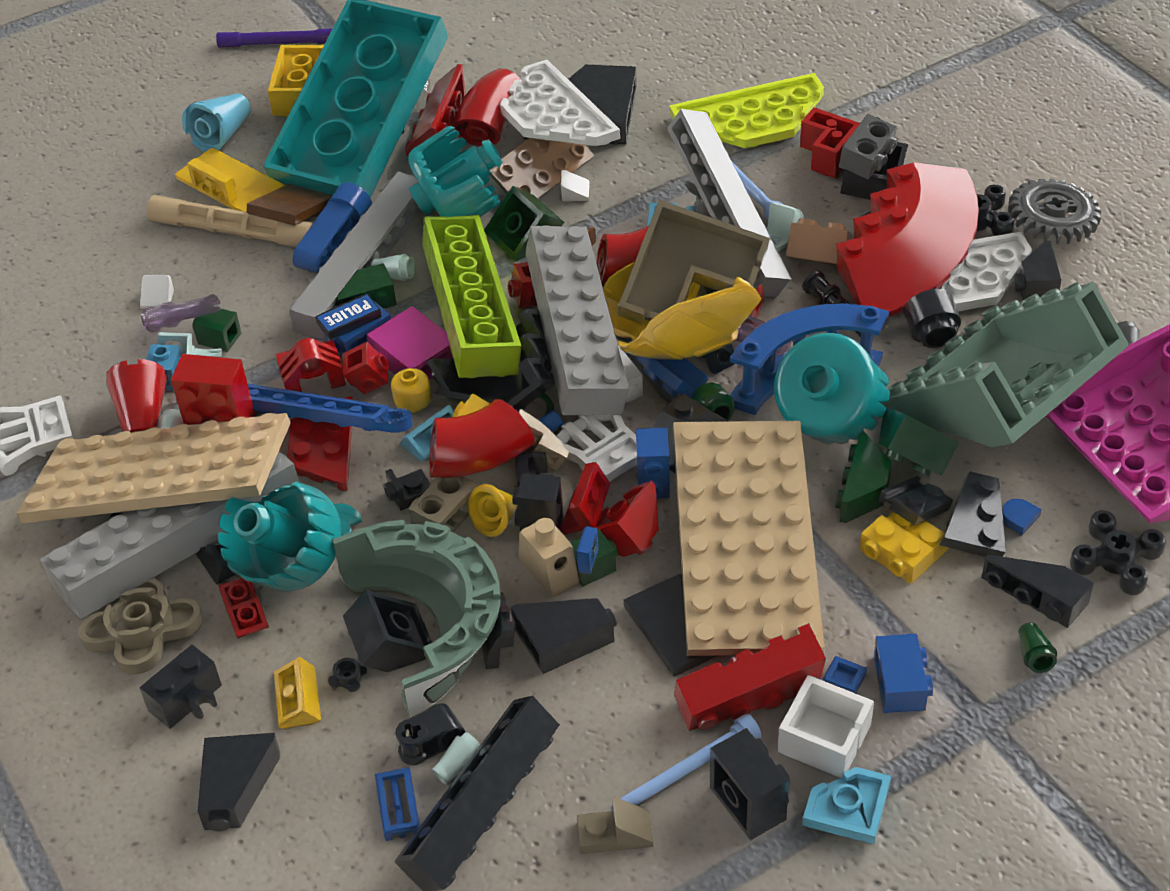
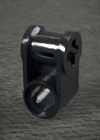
(430, 731)

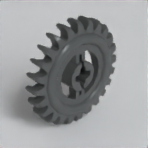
(1051, 214)

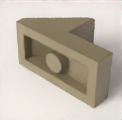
(614, 830)

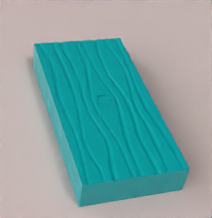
(357, 98)

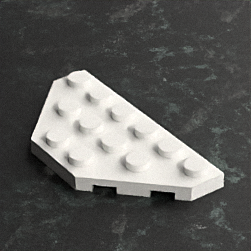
(553, 109)
(987, 270)

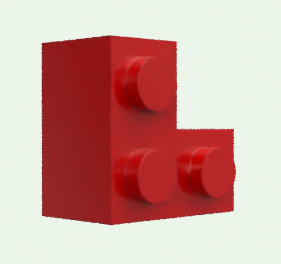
(825, 137)

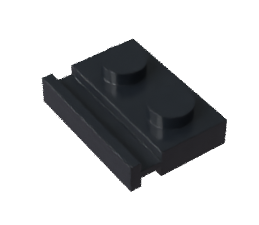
(916, 501)

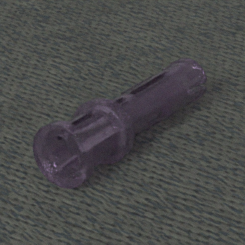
(172, 314)

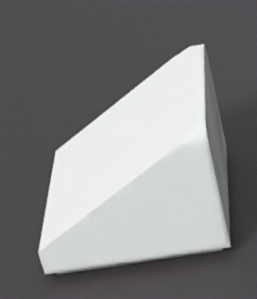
(574, 187)
(155, 290)

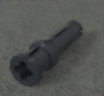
(823, 290)

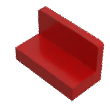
(586, 500)

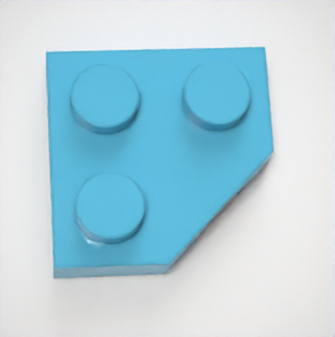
(849, 805)

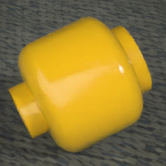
(411, 390)

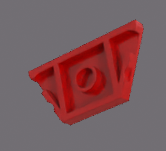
(320, 450)

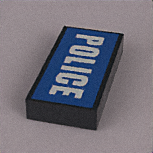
(348, 316)

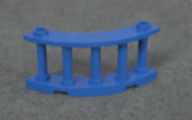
(759, 348)

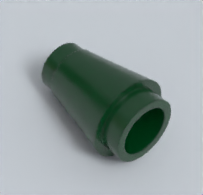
(1036, 648)

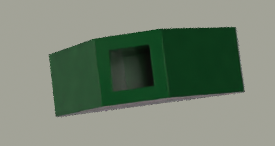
(863, 480)

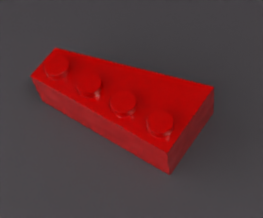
(749, 680)

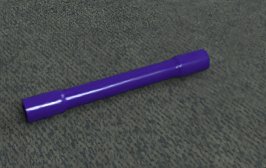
(237, 39)

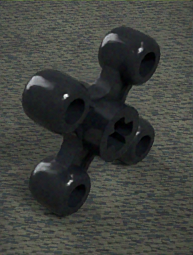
(994, 199)
(1118, 552)

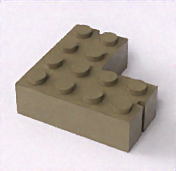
(684, 250)

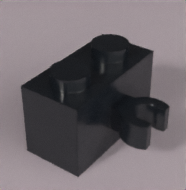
(538, 498)
(182, 687)

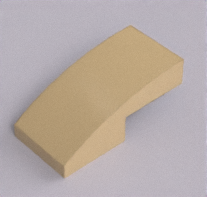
(546, 442)

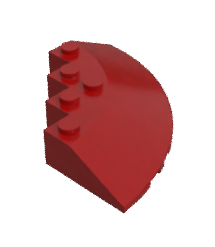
(911, 237)

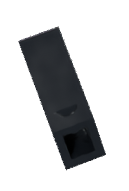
(1043, 586)

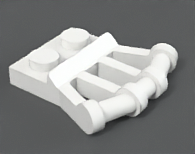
(45, 427)
(614, 451)

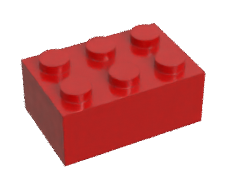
(211, 389)

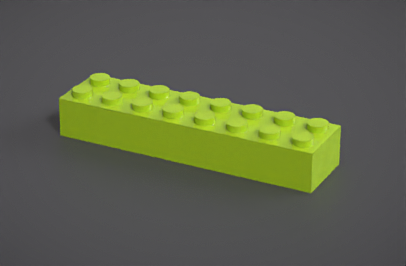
(471, 297)

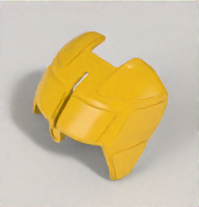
(685, 328)

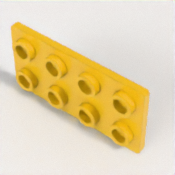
(226, 179)

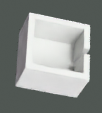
(825, 726)

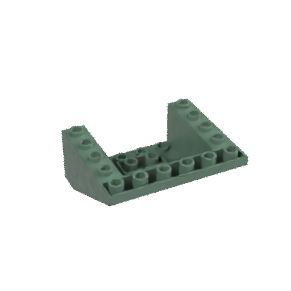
(1012, 366)

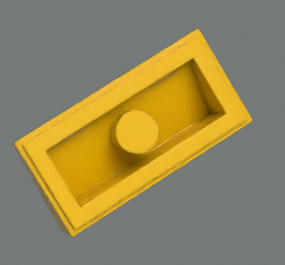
(297, 694)

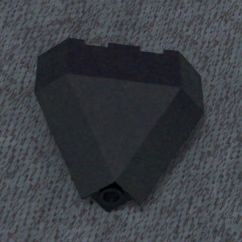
(516, 390)

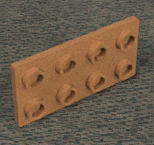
(538, 165)

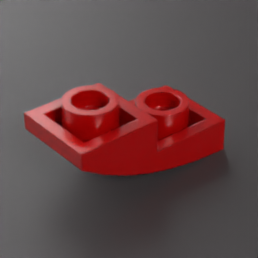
(243, 607)

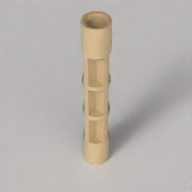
(224, 220)

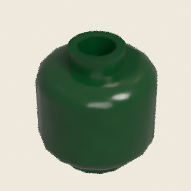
(715, 399)

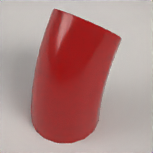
(480, 112)
(618, 251)
(477, 441)

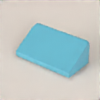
(418, 440)

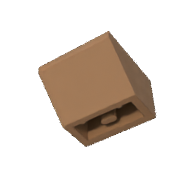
(815, 243)

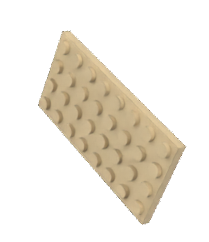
(156, 468)
(744, 535)

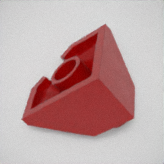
(632, 520)

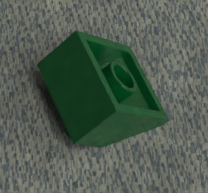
(513, 220)
(916, 442)

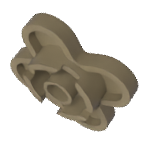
(140, 626)

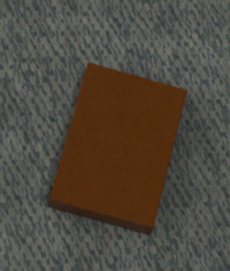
(289, 204)

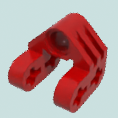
(309, 360)

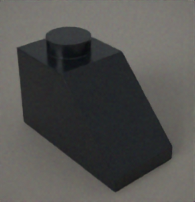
(1038, 272)

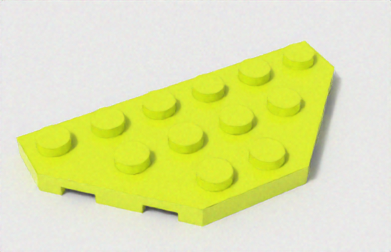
(759, 112)

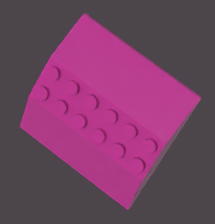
(1124, 423)

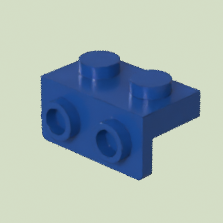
(678, 375)

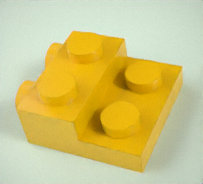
(902, 546)

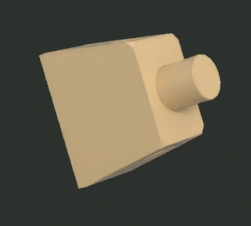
(542, 547)

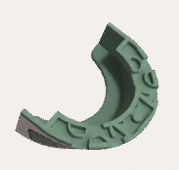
(444, 574)

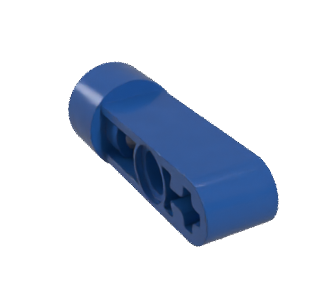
(331, 227)

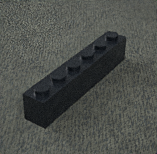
(477, 795)

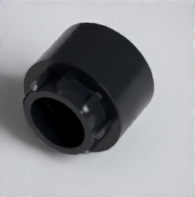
(932, 317)

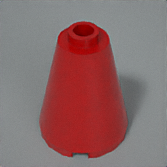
(137, 393)

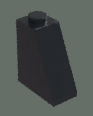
(563, 630)
(233, 777)

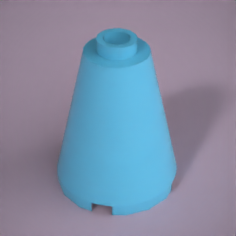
(215, 120)

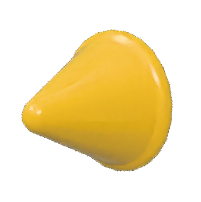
(490, 509)

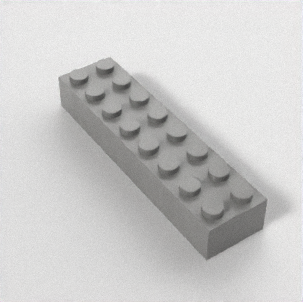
(576, 321)
(140, 546)

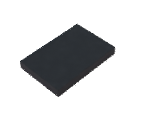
(662, 621)

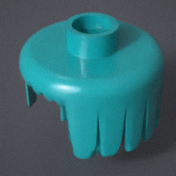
(451, 179)
(830, 388)
(282, 538)

